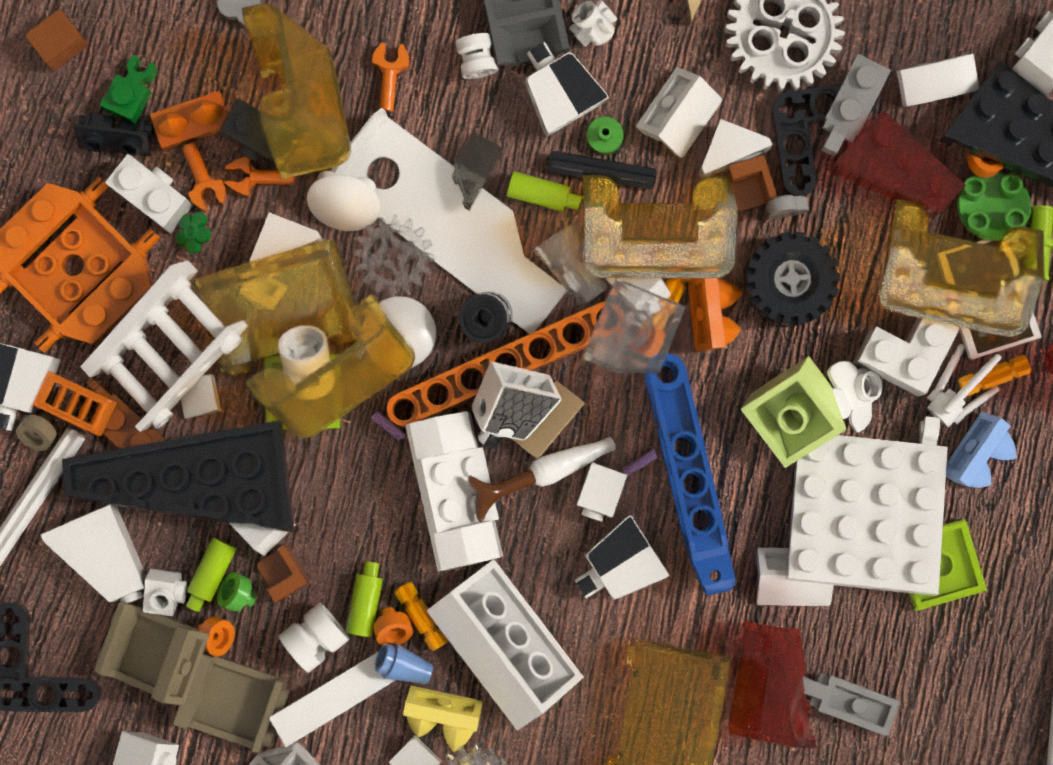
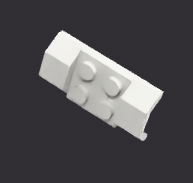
(443, 458)

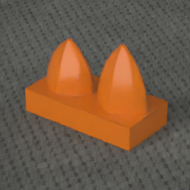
(189, 120)
(706, 300)

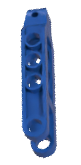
(677, 418)

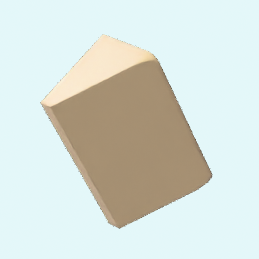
(553, 424)

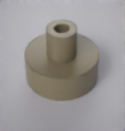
(37, 431)

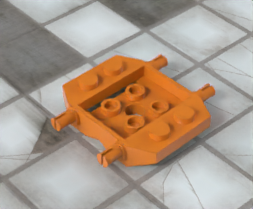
(92, 239)

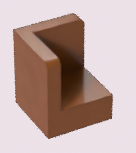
(56, 40)
(751, 183)
(282, 573)

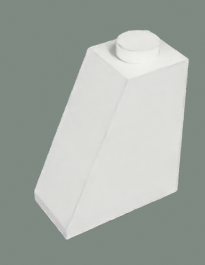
(101, 553)

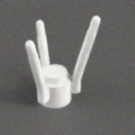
(949, 404)

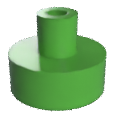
(602, 143)
(235, 592)

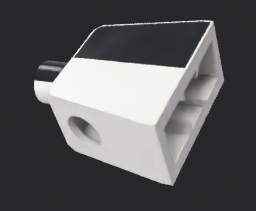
(561, 89)
(20, 381)
(621, 563)

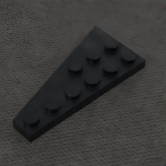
(1008, 124)
(208, 476)

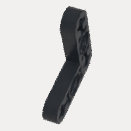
(799, 127)
(19, 674)

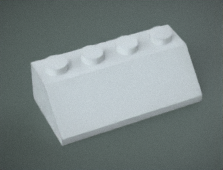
(505, 645)

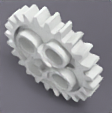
(774, 63)

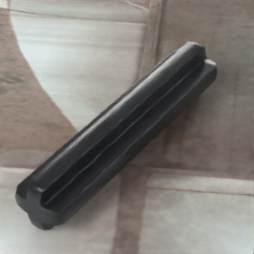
(620, 172)

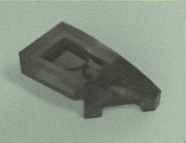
(474, 166)

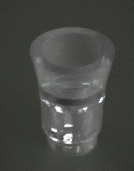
(565, 259)

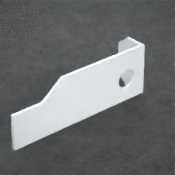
(472, 245)

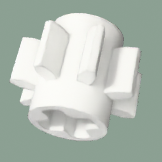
(593, 23)

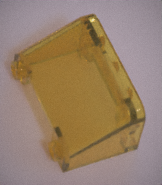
(308, 118)
(659, 237)
(959, 278)
(277, 295)
(343, 382)
(671, 705)

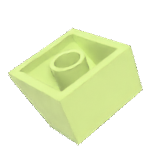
(795, 412)

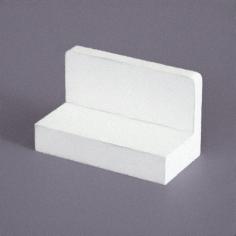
(680, 111)
(776, 590)

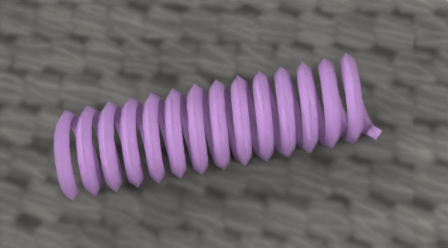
(395, 430)
(641, 463)

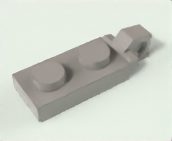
(853, 102)
(852, 703)

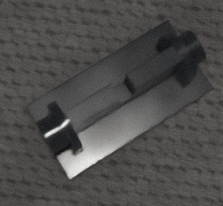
(97, 134)

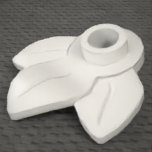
(855, 392)

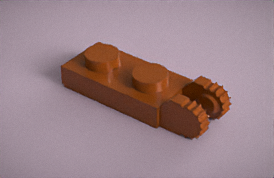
(122, 423)

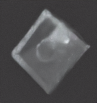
(633, 330)

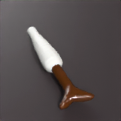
(542, 472)

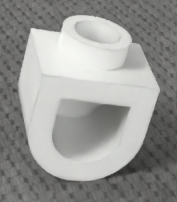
(163, 592)

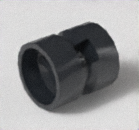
(486, 316)

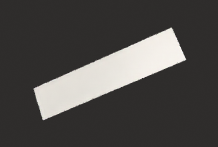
(328, 701)

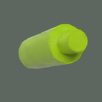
(542, 192)
(209, 573)
(364, 601)

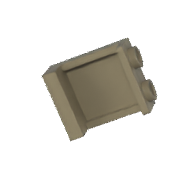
(152, 653)
(233, 702)

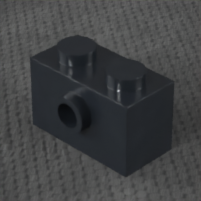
(245, 129)

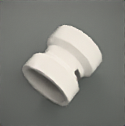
(476, 55)

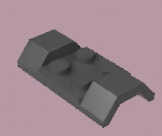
(523, 25)

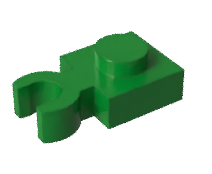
(129, 95)

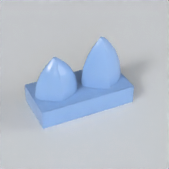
(985, 439)

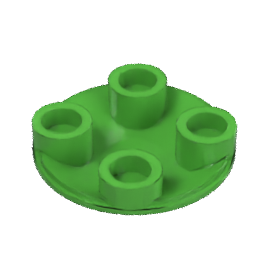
(993, 205)

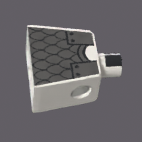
(512, 403)

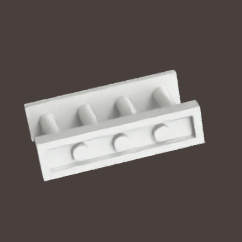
(130, 335)

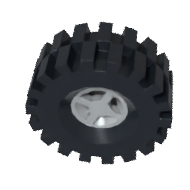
(790, 260)

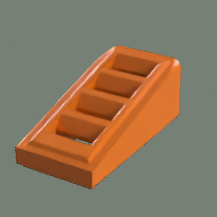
(101, 416)

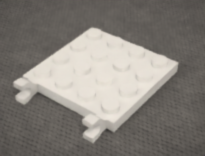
(870, 513)

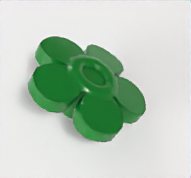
(193, 232)

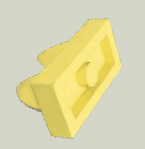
(456, 713)

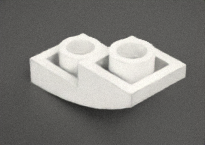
(938, 80)

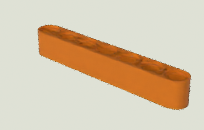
(517, 349)

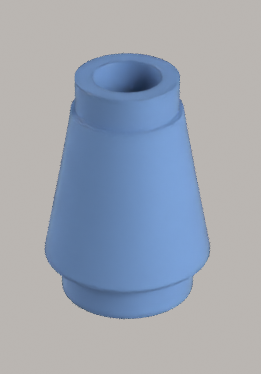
(402, 665)

